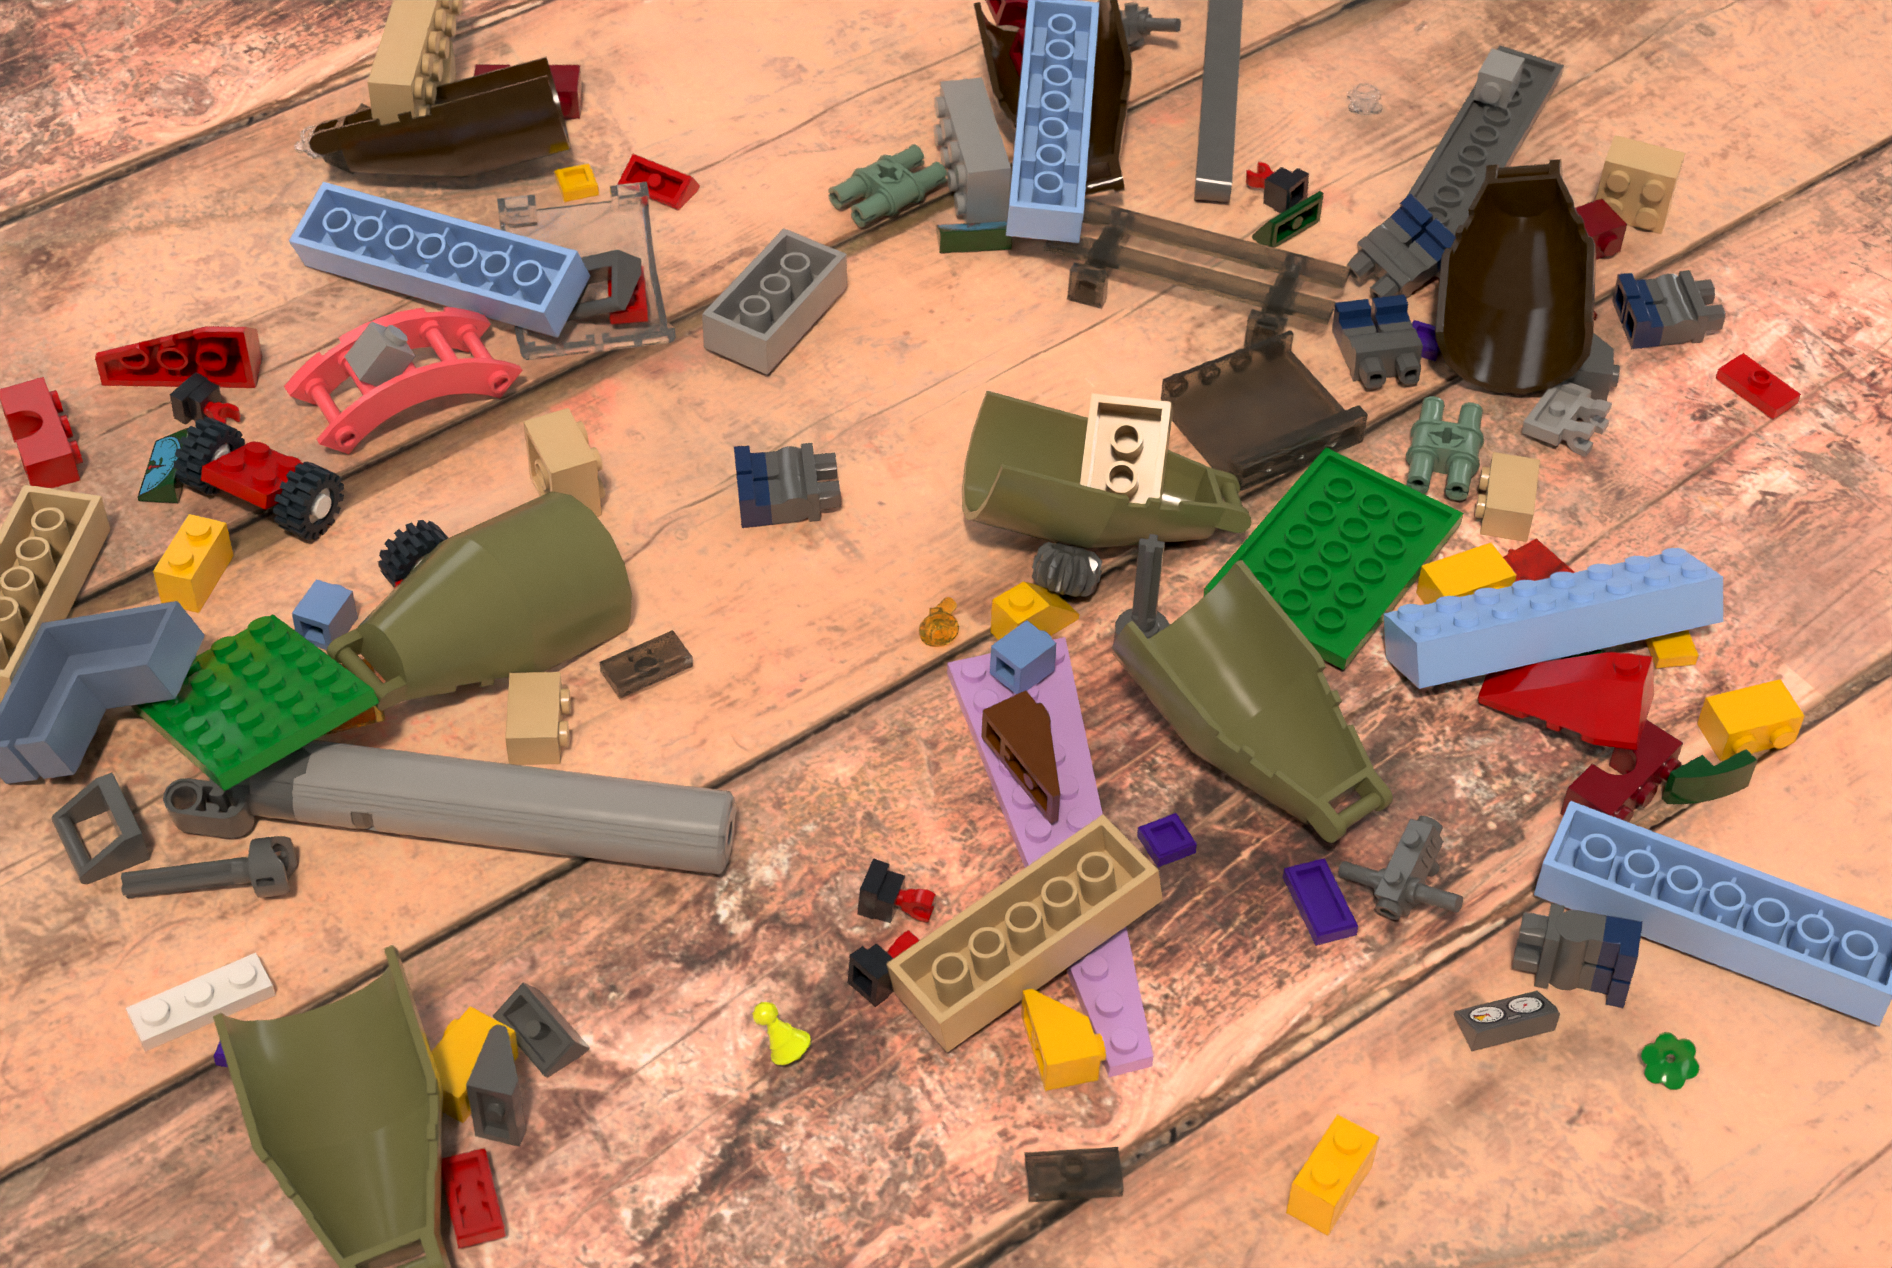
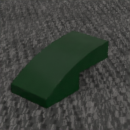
(1703, 782)

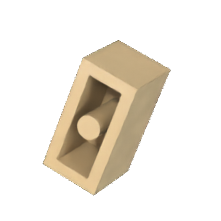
(1508, 496)
(535, 718)

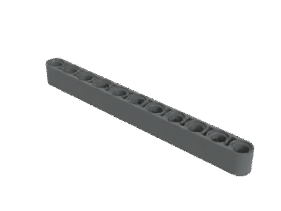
(1219, 101)

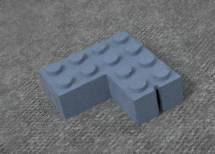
(79, 672)

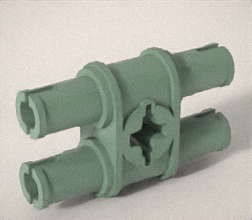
(887, 185)
(1445, 447)

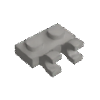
(1557, 413)

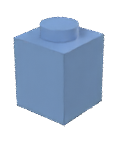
(325, 613)
(1023, 657)

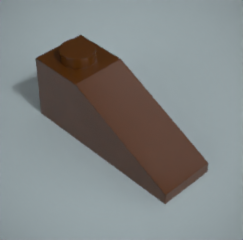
(1023, 742)

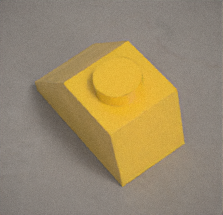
(1030, 603)
(1061, 1041)

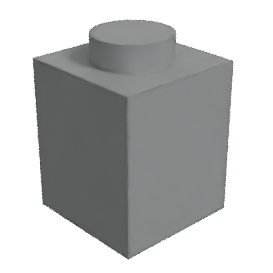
(1498, 78)
(379, 354)

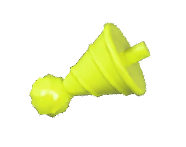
(786, 1042)

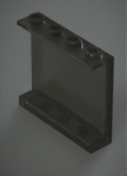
(1260, 412)

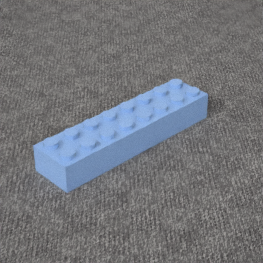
(1053, 121)
(440, 258)
(1552, 617)
(1722, 912)

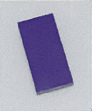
(1320, 901)

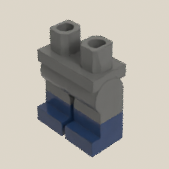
(1402, 250)
(1666, 309)
(1378, 340)
(784, 485)
(1579, 951)

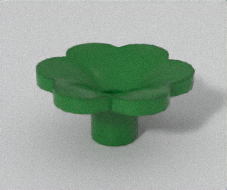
(1670, 1070)

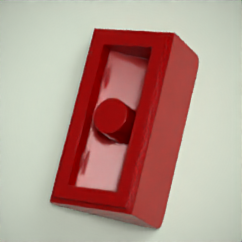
(663, 183)

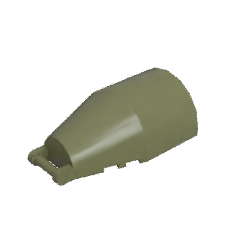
(1027, 478)
(494, 604)
(1256, 703)
(349, 1120)

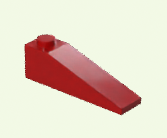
(220, 353)
(1593, 695)

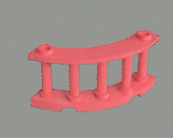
(439, 330)

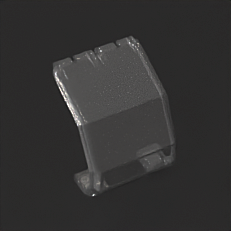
(593, 230)

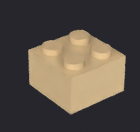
(1640, 182)
(562, 458)

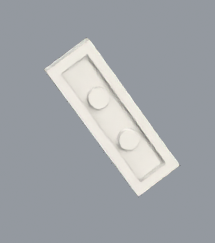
(198, 1000)

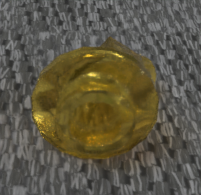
(940, 625)

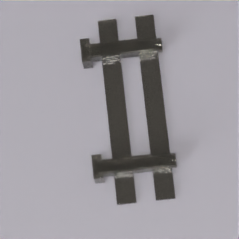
(1090, 280)

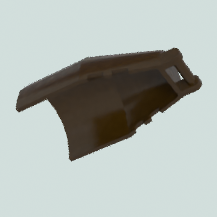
(1109, 97)
(469, 131)
(1518, 284)

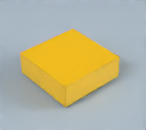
(576, 182)
(1673, 650)

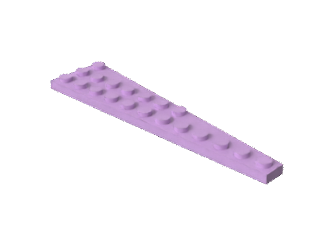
(1106, 975)

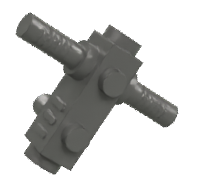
(1139, 23)
(1403, 881)

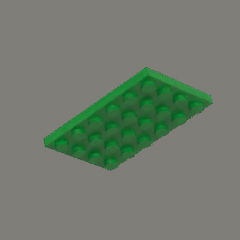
(1343, 551)
(256, 701)

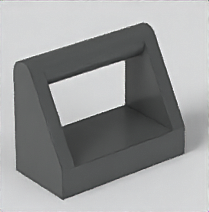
(615, 265)
(123, 853)
(496, 1092)

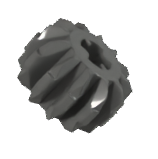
(1066, 569)

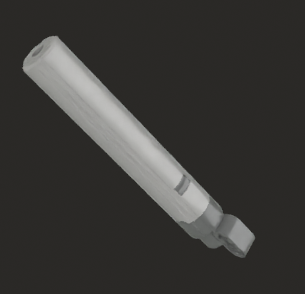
(471, 804)

